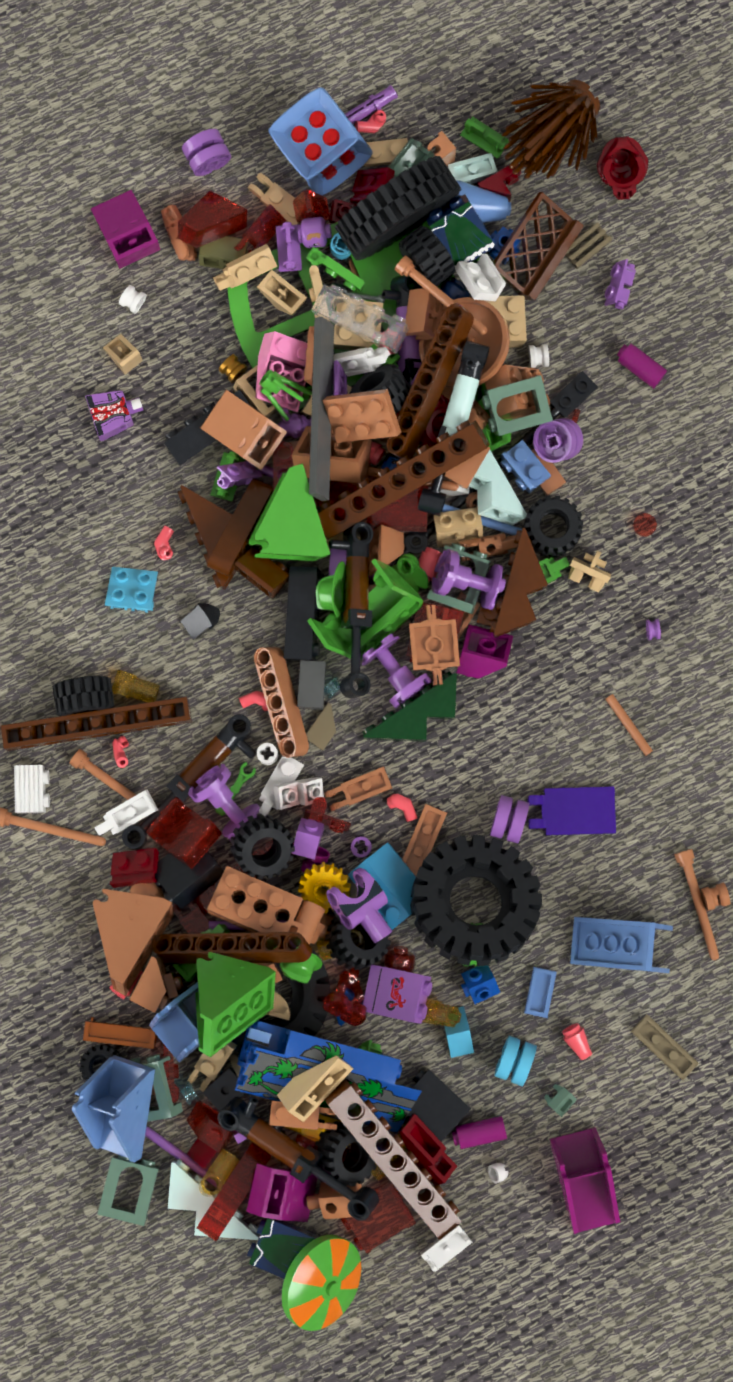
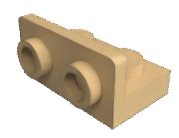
(457, 526)

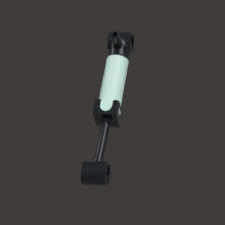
(458, 411)

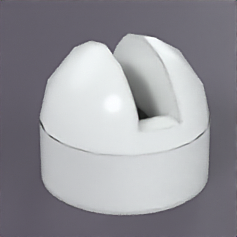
(500, 1171)

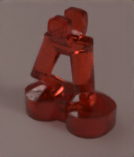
(338, 1003)

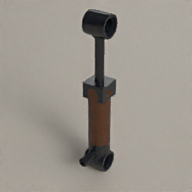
(356, 601)
(210, 756)
(240, 1117)

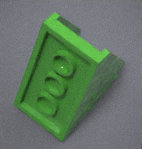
(290, 522)
(230, 999)

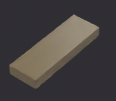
(664, 1047)

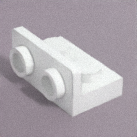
(481, 278)

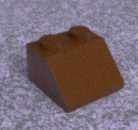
(262, 572)

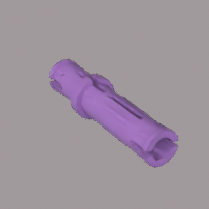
(371, 105)

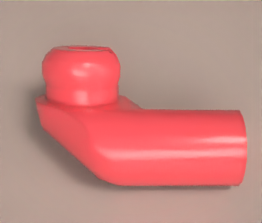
(402, 803)

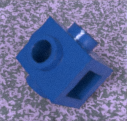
(503, 235)
(479, 984)

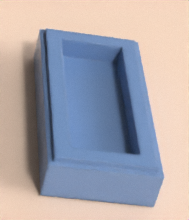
(540, 992)

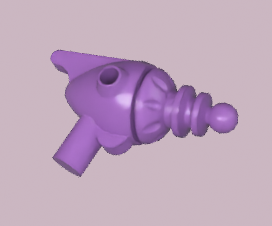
(295, 424)

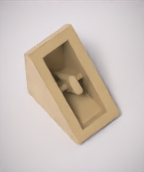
(281, 293)
(123, 353)

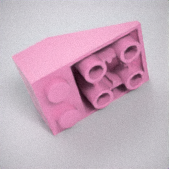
(288, 359)

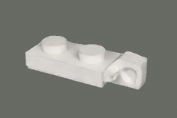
(362, 360)
(285, 771)
(127, 813)

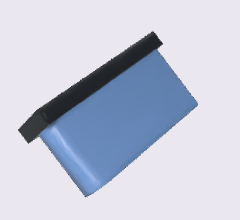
(258, 1037)

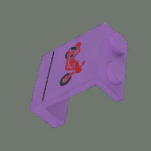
(397, 994)

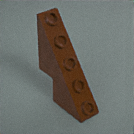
(211, 523)
(524, 579)

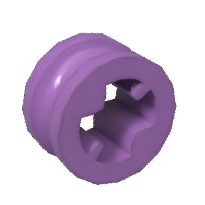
(653, 629)
(367, 843)

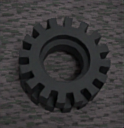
(91, 1054)

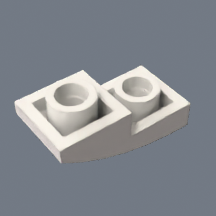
(298, 792)

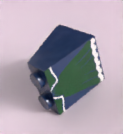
(460, 230)
(278, 1245)

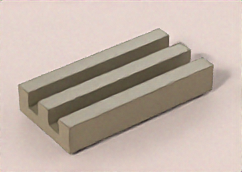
(601, 233)

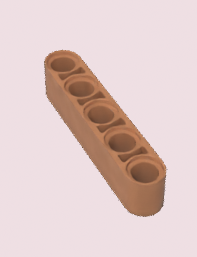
(280, 713)

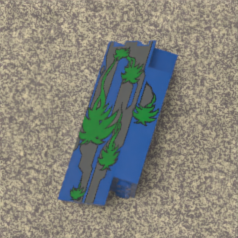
(290, 1053)

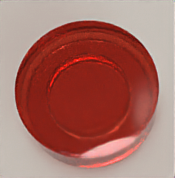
(644, 525)

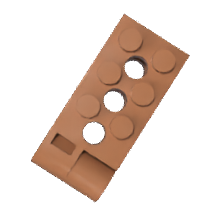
(302, 914)

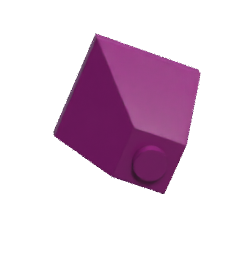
(483, 653)

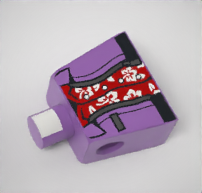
(112, 412)

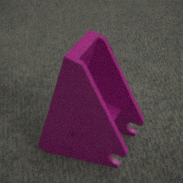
(585, 1179)

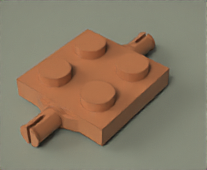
(434, 645)

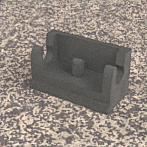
(311, 685)

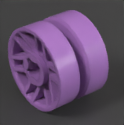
(206, 152)
(558, 440)
(509, 819)

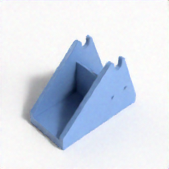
(615, 944)
(178, 1024)
(116, 1106)

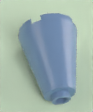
(487, 204)

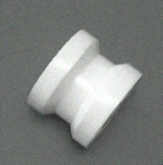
(132, 299)
(538, 355)

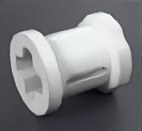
(262, 748)

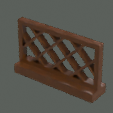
(553, 254)

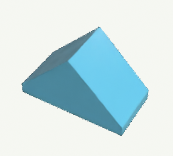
(459, 1037)

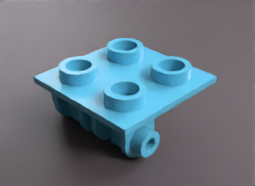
(131, 589)

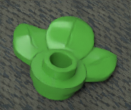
(412, 574)

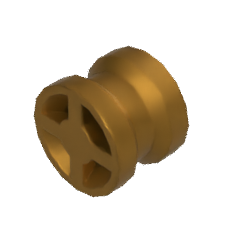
(232, 368)

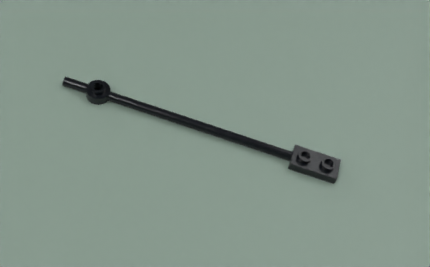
(563, 404)

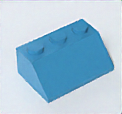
(394, 879)

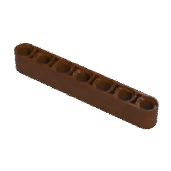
(438, 372)
(190, 947)

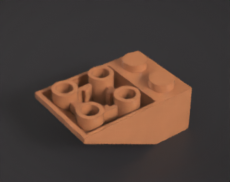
(519, 404)
(243, 429)

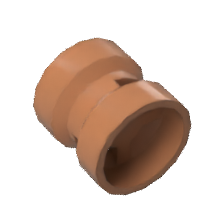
(715, 896)

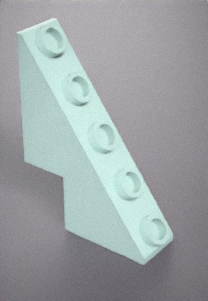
(495, 493)
(185, 1195)

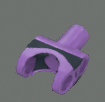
(362, 908)

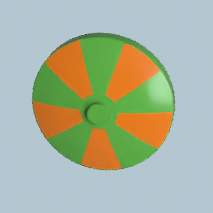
(321, 1282)

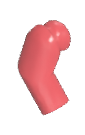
(374, 123)
(162, 545)
(255, 697)
(119, 754)

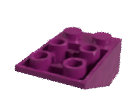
(125, 229)
(279, 1194)

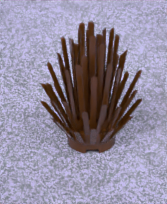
(568, 112)

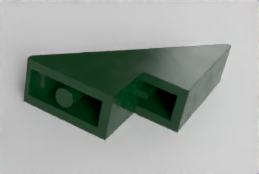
(411, 720)

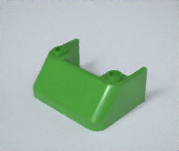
(391, 606)

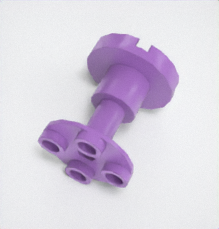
(455, 575)
(400, 677)
(213, 787)

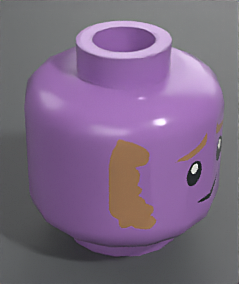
(314, 232)

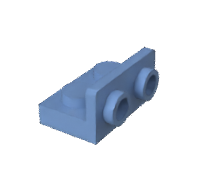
(525, 467)

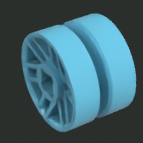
(515, 1061)

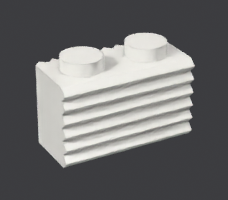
(30, 789)

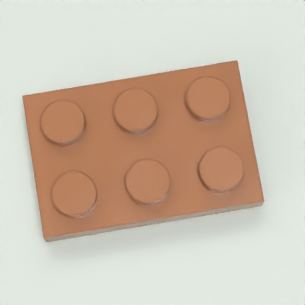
(362, 416)

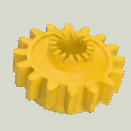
(320, 876)

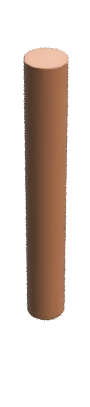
(629, 725)

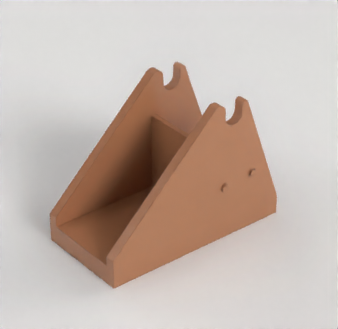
(127, 931)

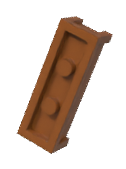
(119, 1034)

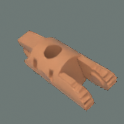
(183, 250)
(500, 542)

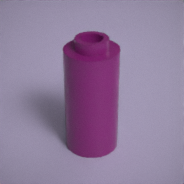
(641, 365)
(479, 1132)

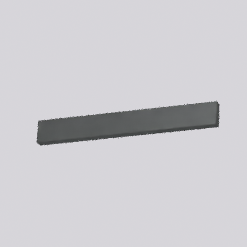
(320, 425)

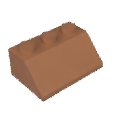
(347, 459)
(151, 987)

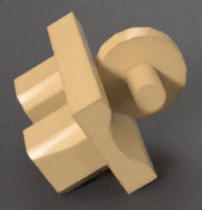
(580, 567)

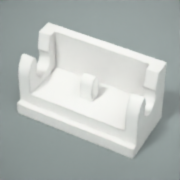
(446, 1248)

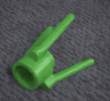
(274, 383)

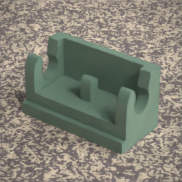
(410, 155)

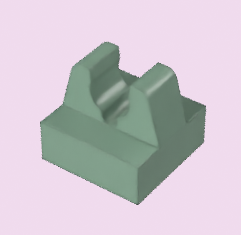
(562, 1101)

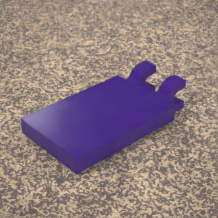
(575, 811)

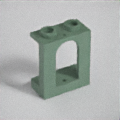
(494, 395)
(482, 567)
(165, 1107)
(149, 1173)

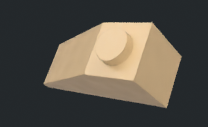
(313, 1086)

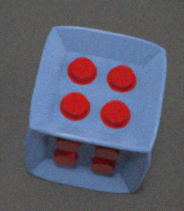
(320, 141)

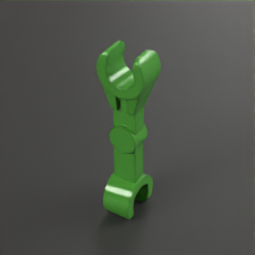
(242, 778)

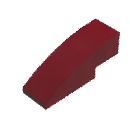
(427, 1149)

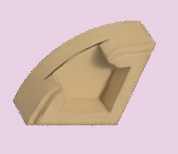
(281, 1008)

